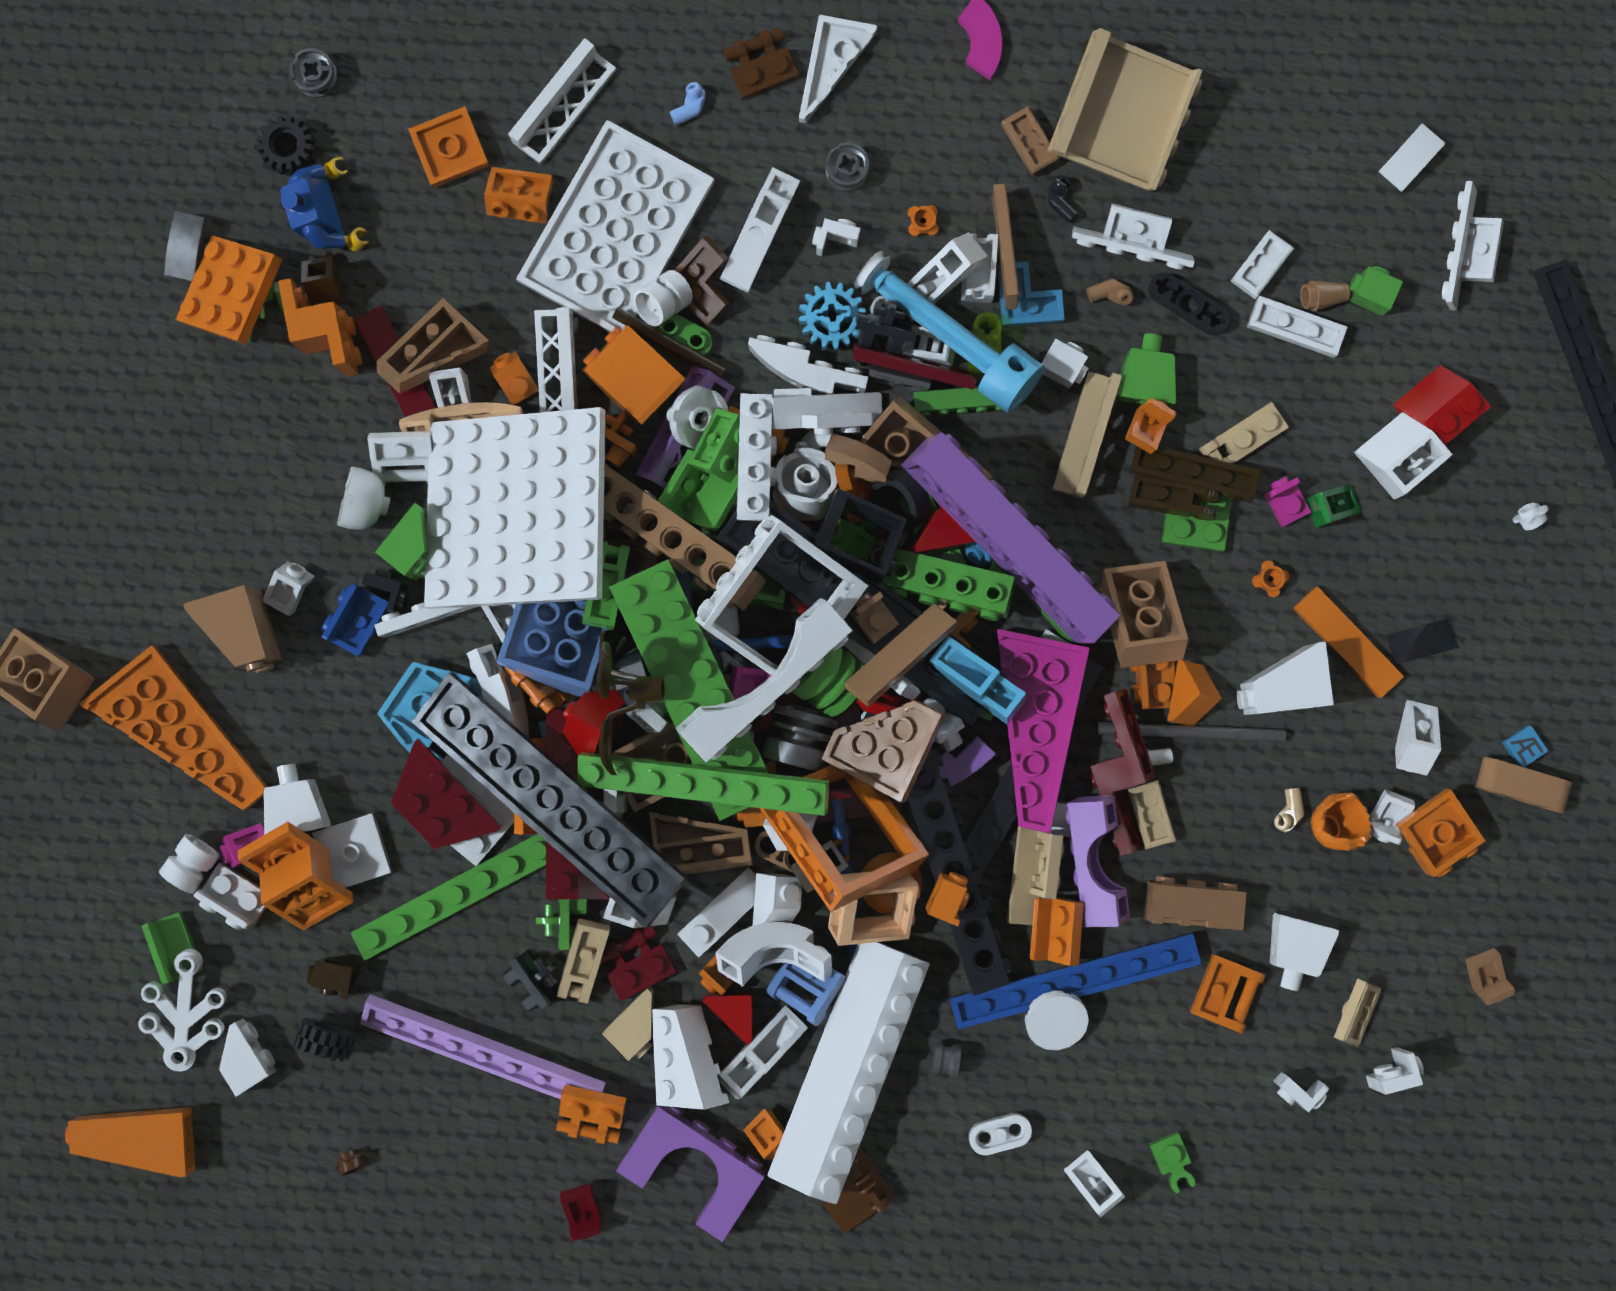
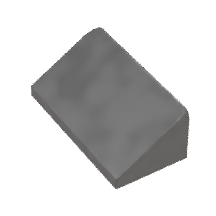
(898, 379)

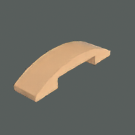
(422, 420)

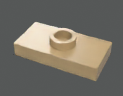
(1151, 814)
(1357, 1012)

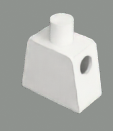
(294, 802)
(1299, 948)

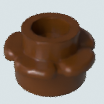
(350, 1162)

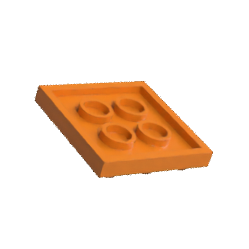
(229, 289)

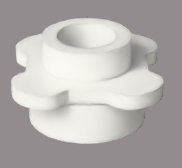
(1531, 516)

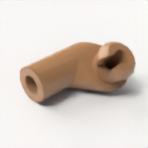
(1112, 290)

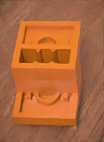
(320, 328)
(295, 876)

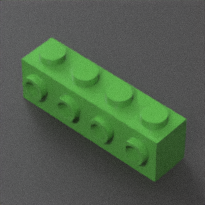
(951, 584)

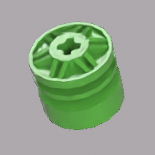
(826, 684)

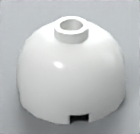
(362, 500)

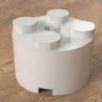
(804, 484)

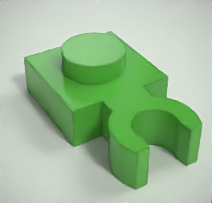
(1171, 1157)

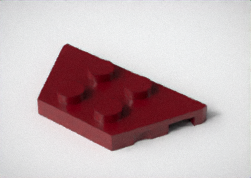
(438, 802)

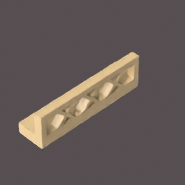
(1086, 434)

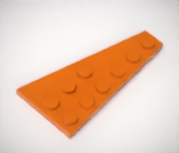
(167, 718)

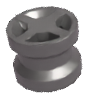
(946, 1059)

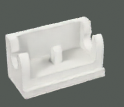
(980, 284)

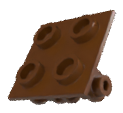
(861, 1194)

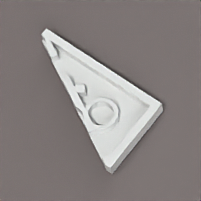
(833, 52)

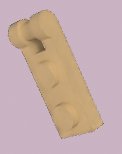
(1247, 435)
(583, 960)

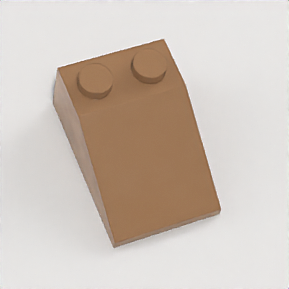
(40, 680)

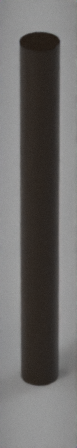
(668, 342)

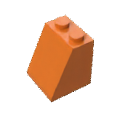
(632, 373)

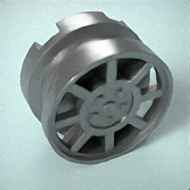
(313, 73)
(847, 167)

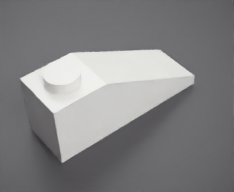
(948, 268)
(720, 914)

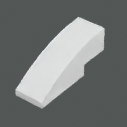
(761, 1052)

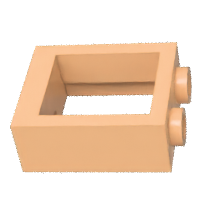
(852, 930)

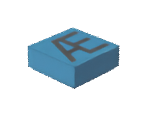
(1524, 746)

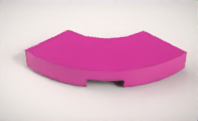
(984, 37)

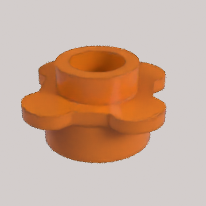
(926, 212)
(1279, 578)

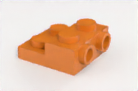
(1440, 834)

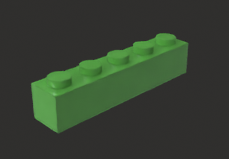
(952, 400)

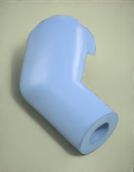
(692, 106)

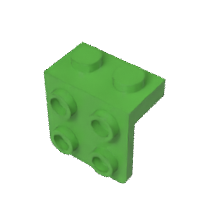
(699, 496)

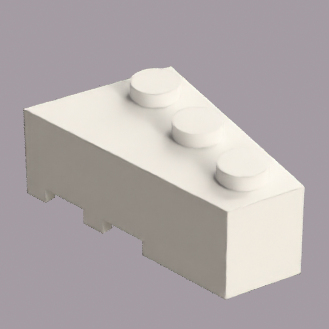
(683, 1059)

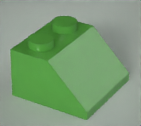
(408, 544)

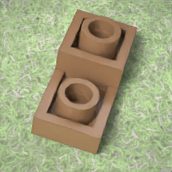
(867, 461)

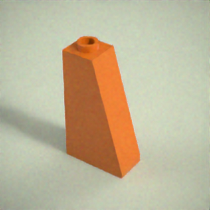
(140, 1139)

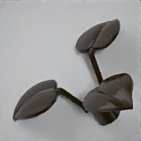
(641, 688)

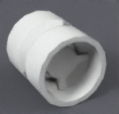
(662, 298)
(186, 867)

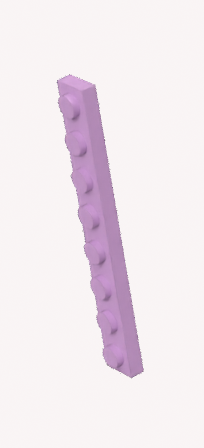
(473, 1049)

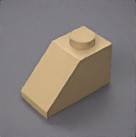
(633, 1027)

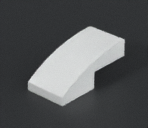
(1411, 157)

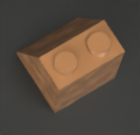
(238, 627)

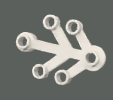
(182, 1016)

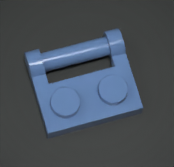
(824, 991)

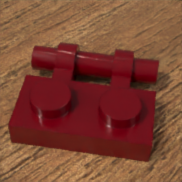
(641, 971)

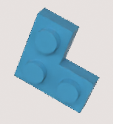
(1033, 307)

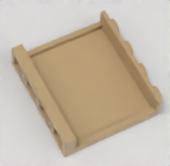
(1125, 111)

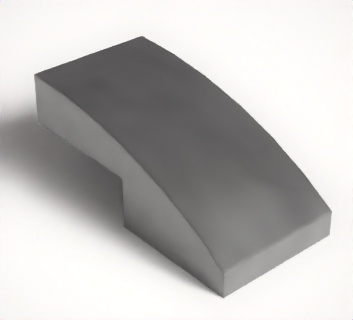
(184, 246)

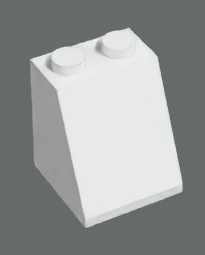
(1290, 684)

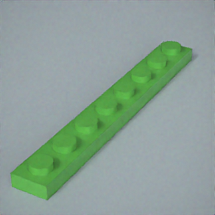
(706, 784)
(450, 897)

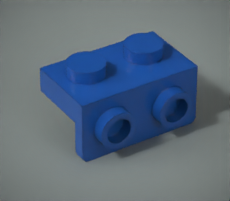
(354, 619)

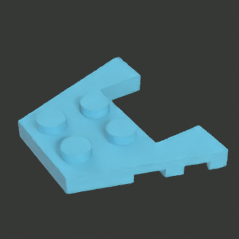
(410, 696)

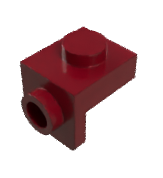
(581, 1212)

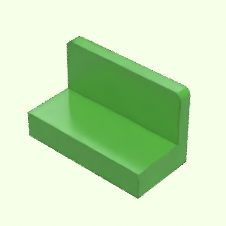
(166, 941)

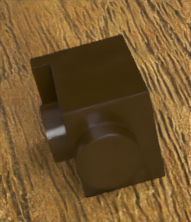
(333, 977)

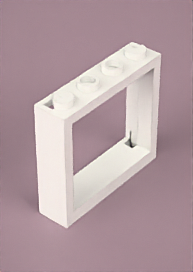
(841, 600)

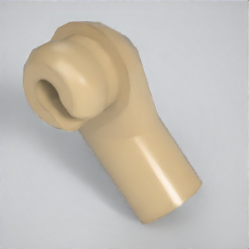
(1292, 812)

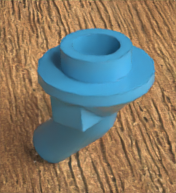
(977, 555)

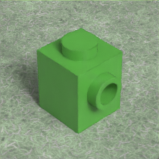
(1374, 289)

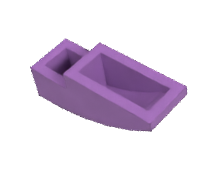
(961, 766)

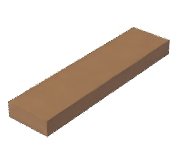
(1005, 247)
(900, 655)

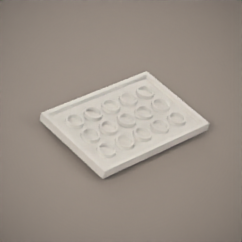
(614, 226)

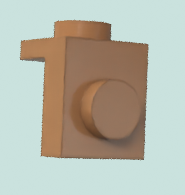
(1488, 977)

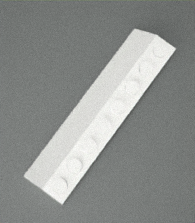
(848, 1071)

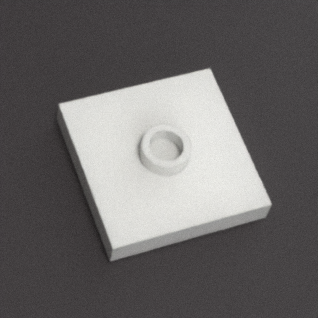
(355, 850)

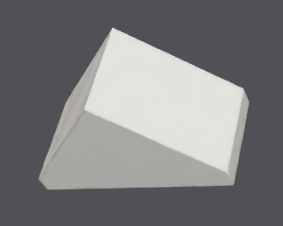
(450, 387)
(1094, 1183)

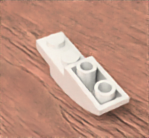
(759, 229)
(793, 366)
(498, 687)

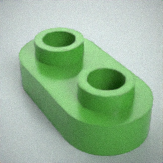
(686, 331)

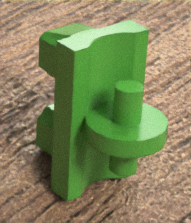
(565, 932)

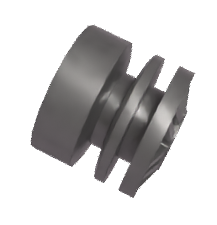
(799, 737)

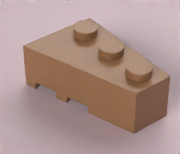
(434, 343)
(700, 845)
(1195, 904)

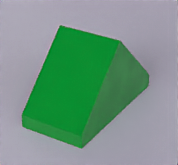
(1333, 505)

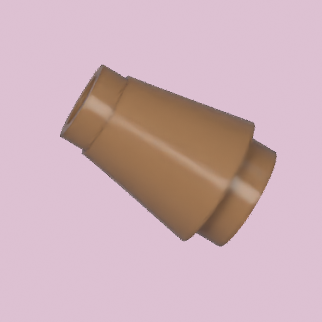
(1323, 294)

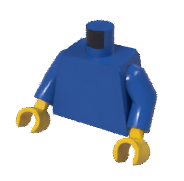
(313, 209)

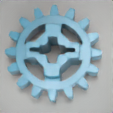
(819, 317)

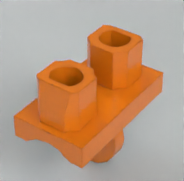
(621, 448)

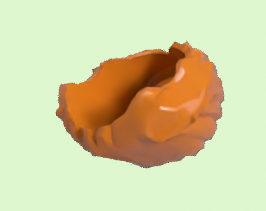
(1341, 822)

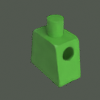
(1148, 374)

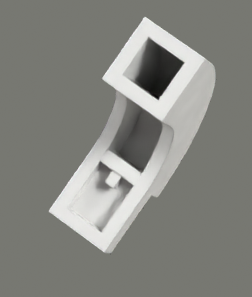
(769, 944)

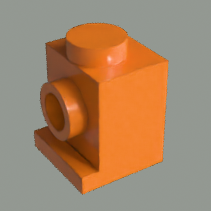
(948, 897)

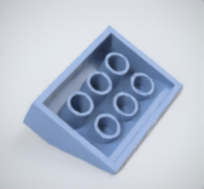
(552, 645)

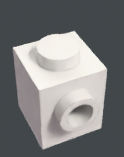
(1065, 363)

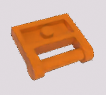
(1218, 989)

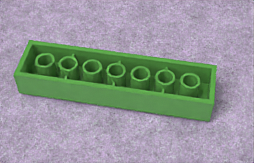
(678, 651)

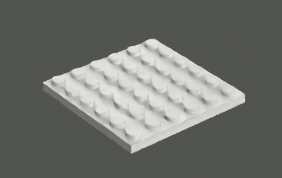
(516, 509)

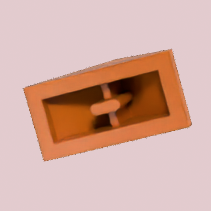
(1191, 694)

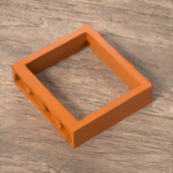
(818, 865)

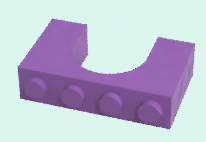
(736, 1174)

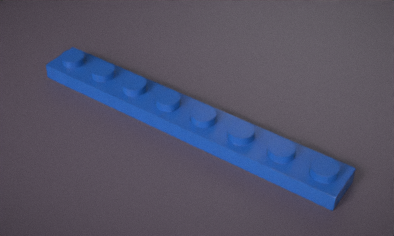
(1081, 980)

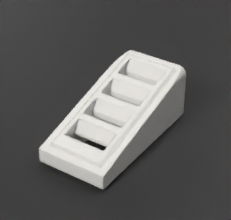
(945, 358)

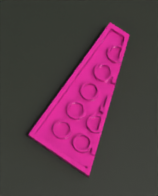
(1043, 726)

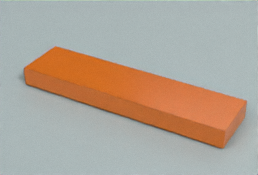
(1348, 642)

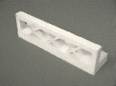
(553, 94)
(566, 359)

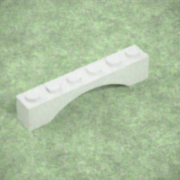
(814, 636)

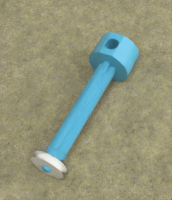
(1007, 375)

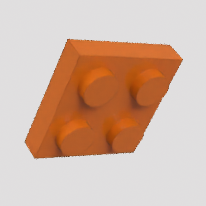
(448, 147)

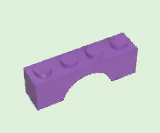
(1102, 898)

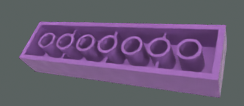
(1011, 538)

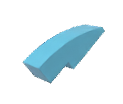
(978, 680)

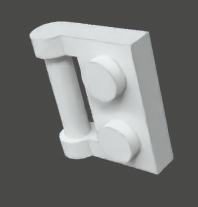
(400, 450)

